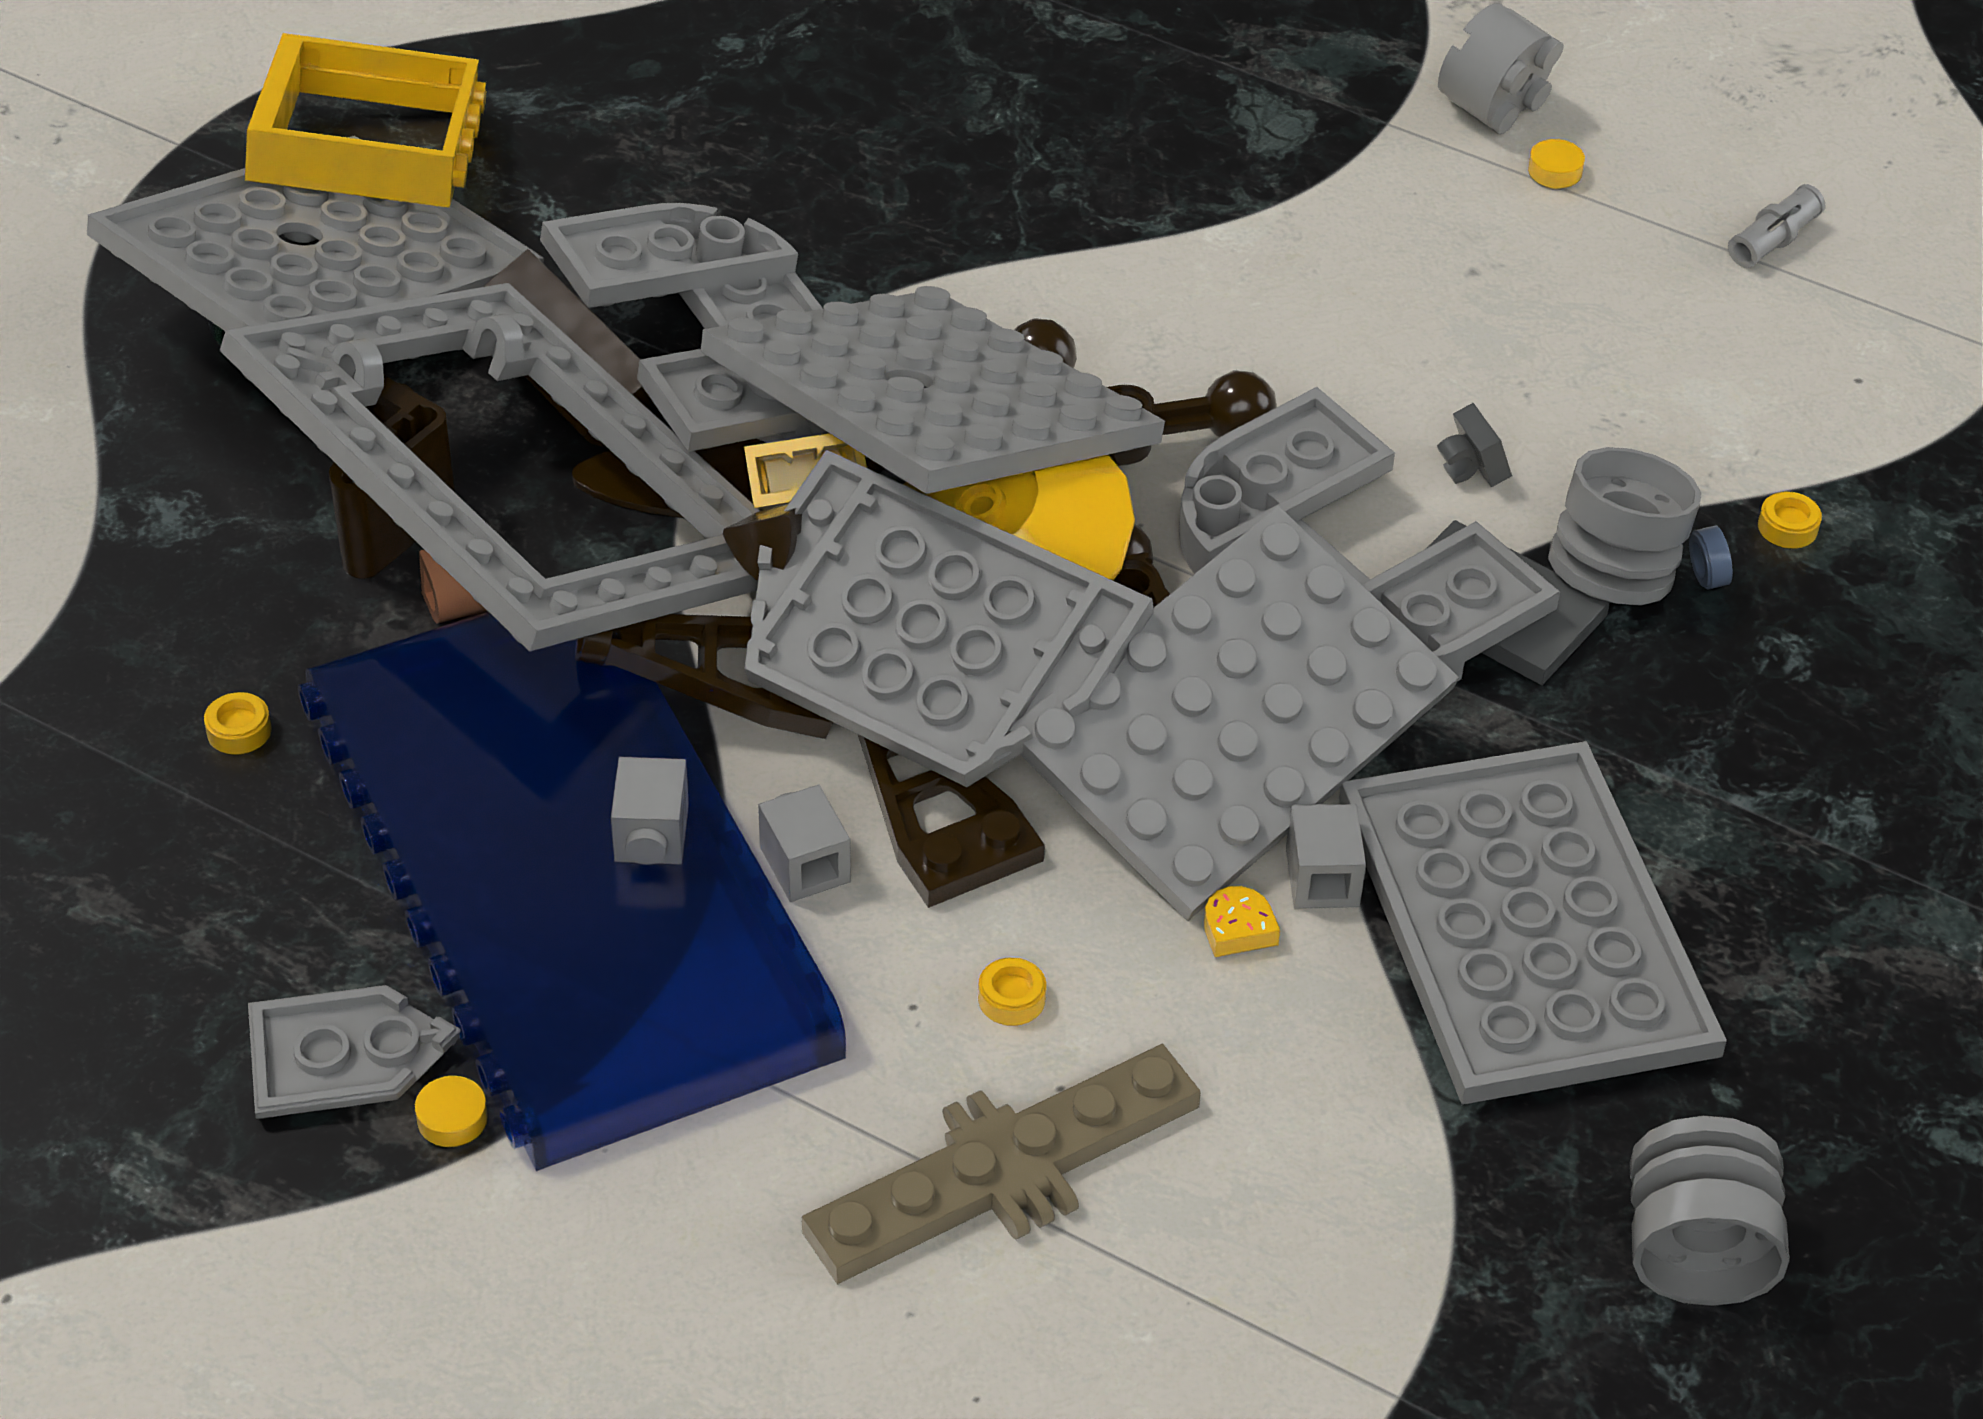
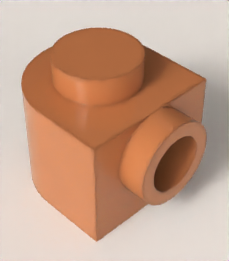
(443, 594)

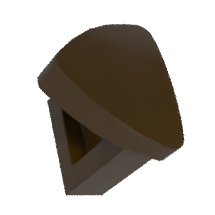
(767, 528)

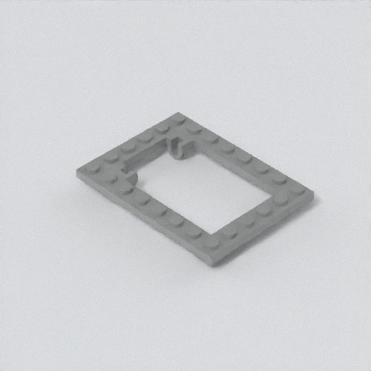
(309, 374)

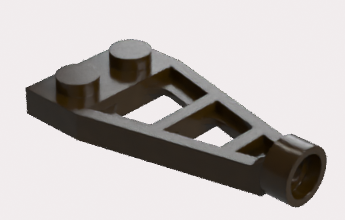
(634, 650)
(958, 855)

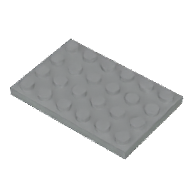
(1231, 706)
(1530, 923)

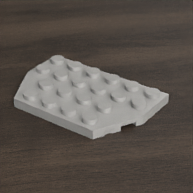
(929, 623)

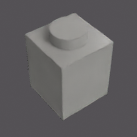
(649, 810)
(804, 843)
(1325, 856)

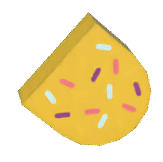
(1239, 921)

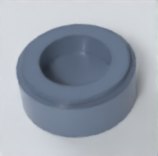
(1710, 557)

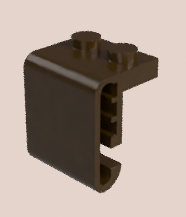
(365, 531)

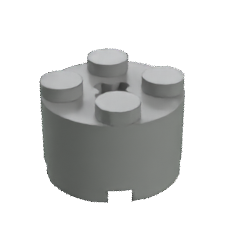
(1500, 67)

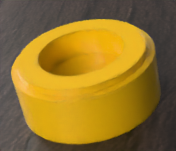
(1556, 163)
(1789, 520)
(237, 723)
(1012, 991)
(451, 1111)

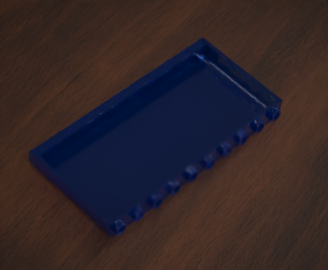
(581, 979)

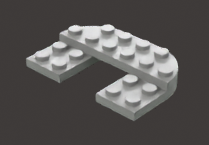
(720, 275)
(1313, 452)

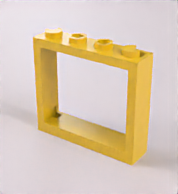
(356, 164)

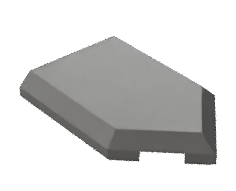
(340, 1049)

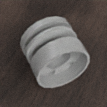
(1624, 525)
(1708, 1211)

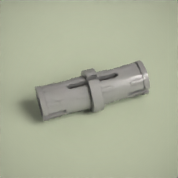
(1758, 241)

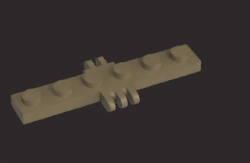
(1000, 1164)

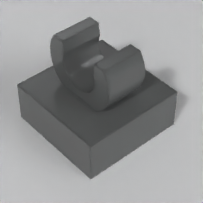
(1474, 449)

